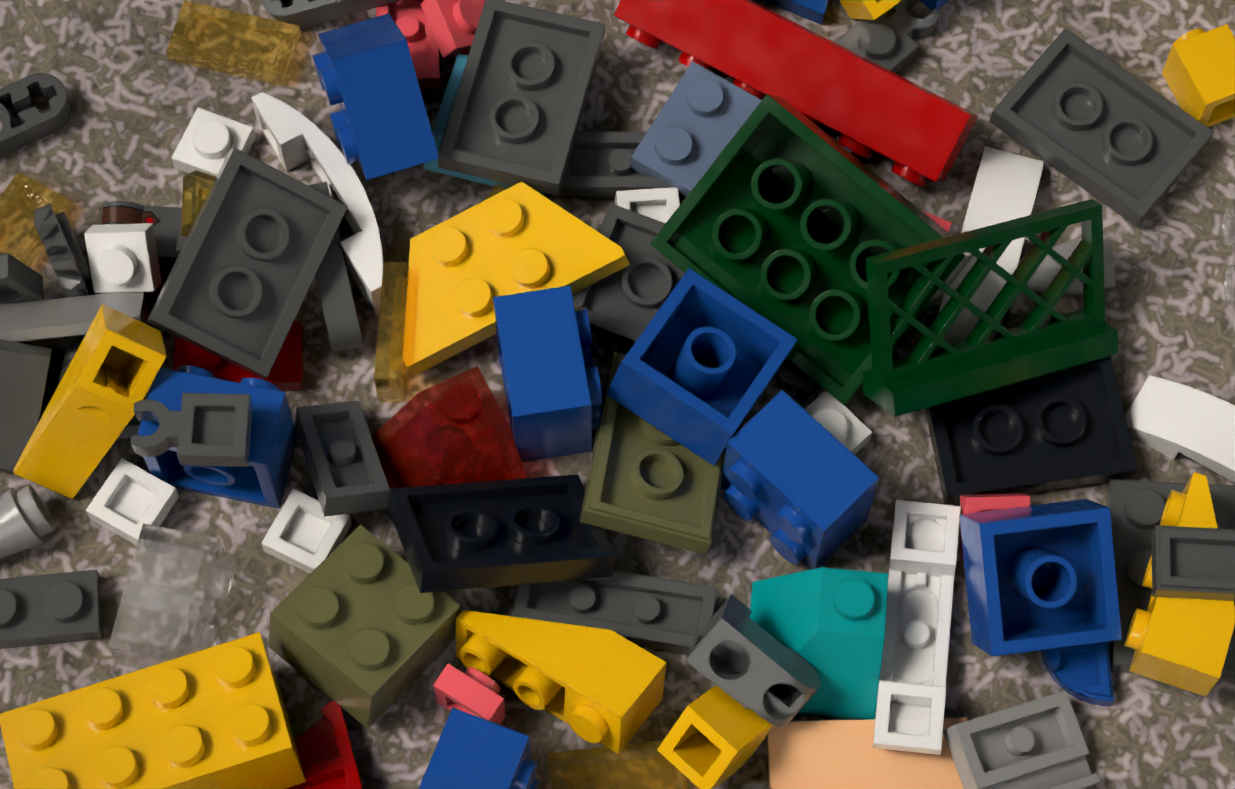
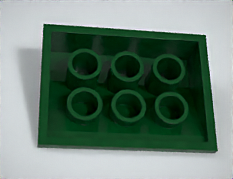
(788, 235)

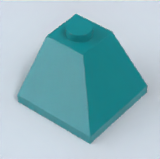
(836, 626)

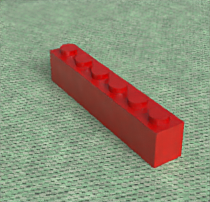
(812, 74)

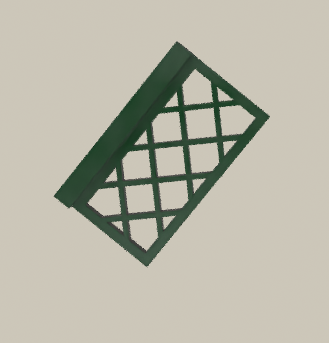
(984, 358)

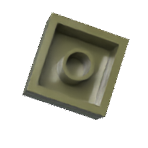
(362, 626)

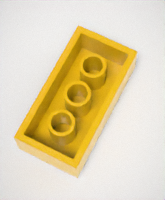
(169, 726)

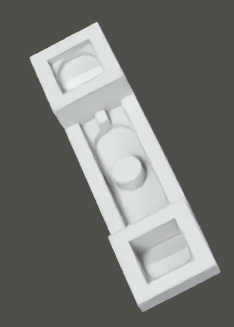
(300, 140)
(1001, 192)
(1185, 421)
(917, 628)

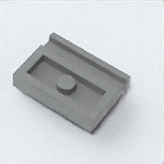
(1023, 748)

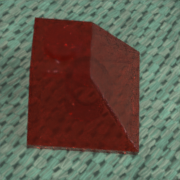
(448, 437)

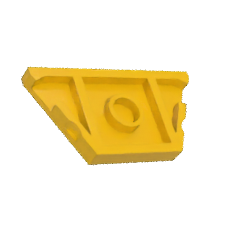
(490, 251)

